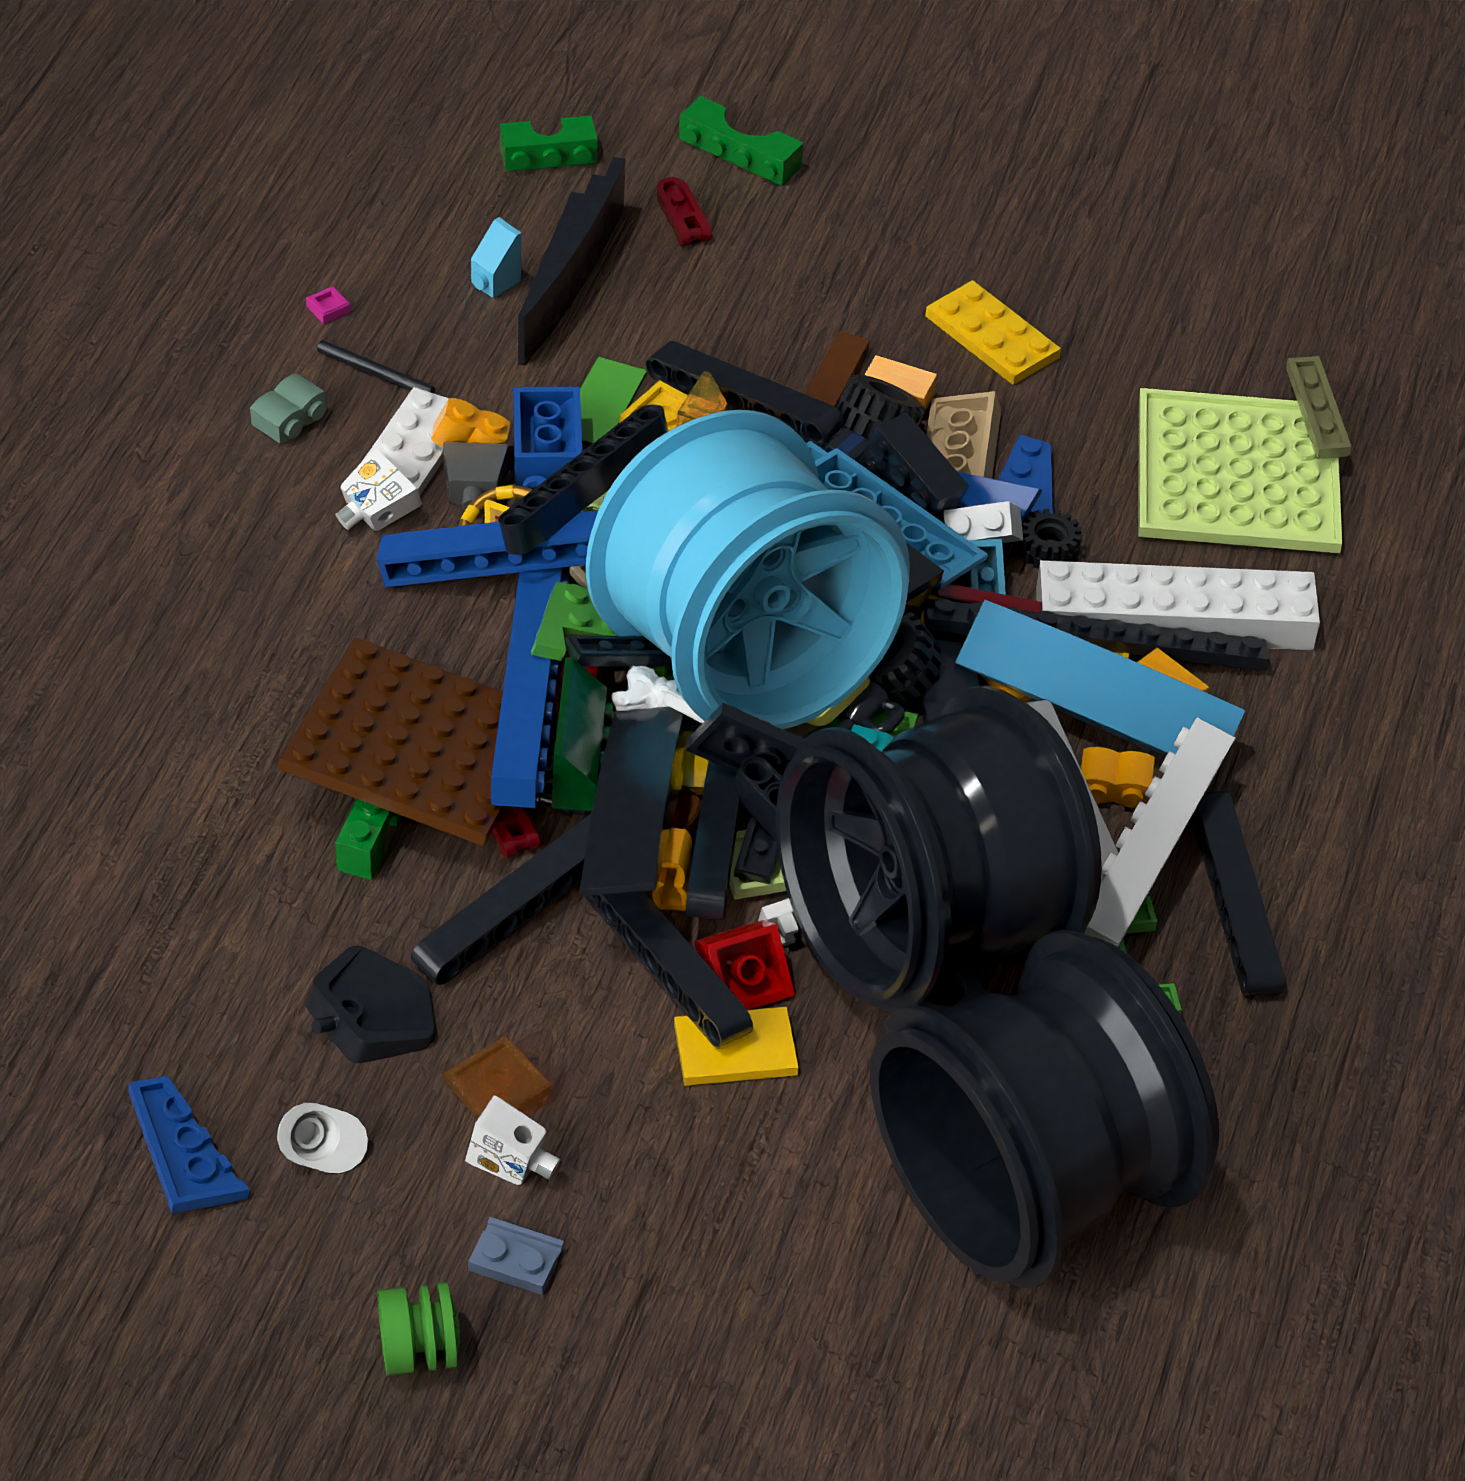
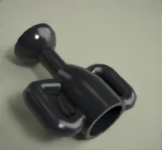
(868, 708)

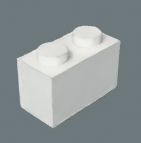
(987, 522)

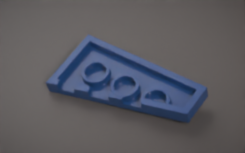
(181, 1150)

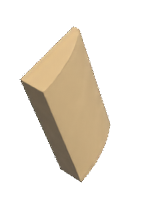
(966, 431)

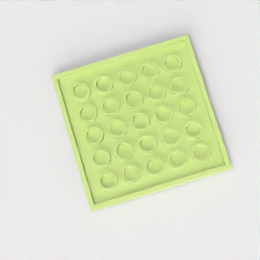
(1234, 473)

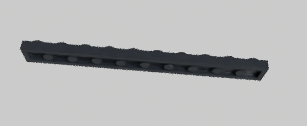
(1118, 636)

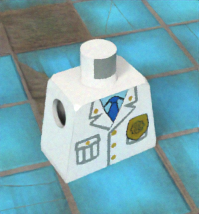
(377, 494)
(509, 1144)

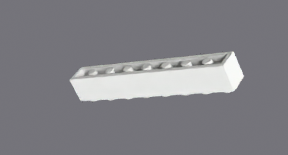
(1157, 828)

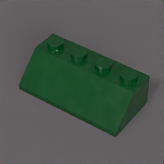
(579, 738)

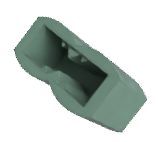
(288, 408)

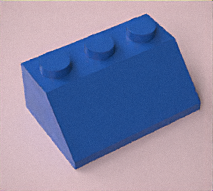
(545, 430)

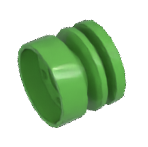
(417, 1328)

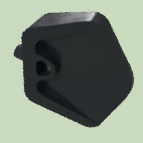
(371, 1006)

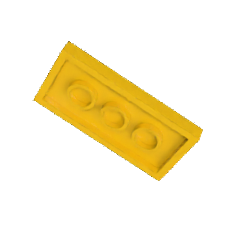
(993, 332)

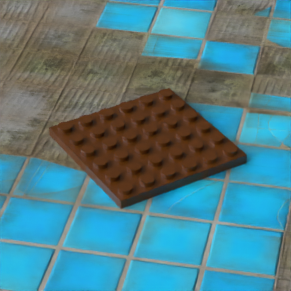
(403, 740)

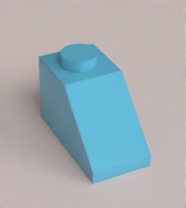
(497, 259)
(990, 573)

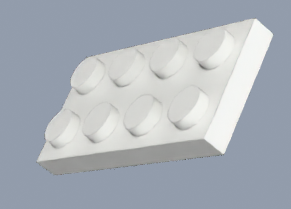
(408, 438)

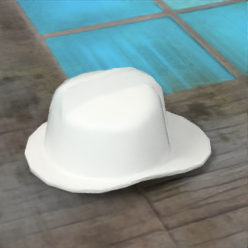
(322, 1138)

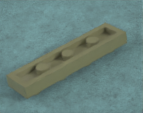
(1318, 407)

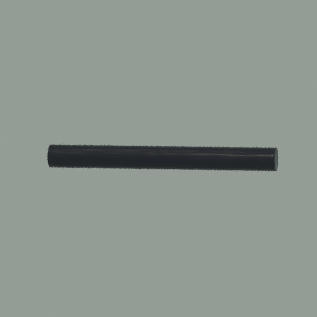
(372, 367)

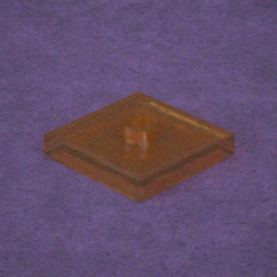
(498, 1072)

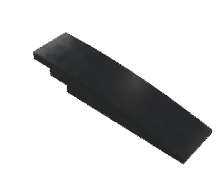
(571, 256)
(634, 801)

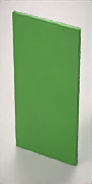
(606, 396)

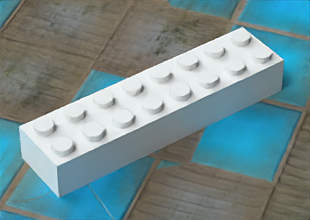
(1202, 599)

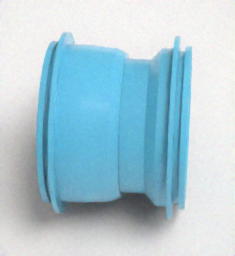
(748, 569)

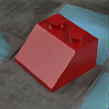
(749, 963)

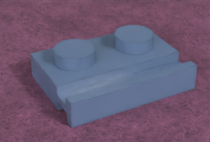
(516, 1255)

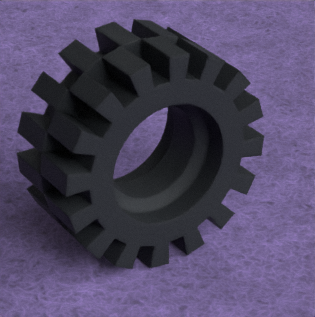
(1051, 526)

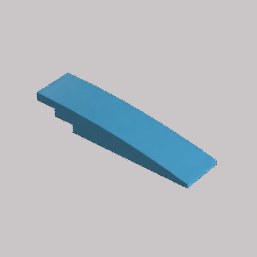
(918, 526)
(1089, 681)

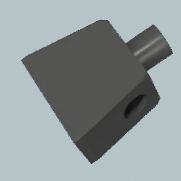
(473, 470)

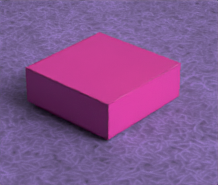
(328, 305)

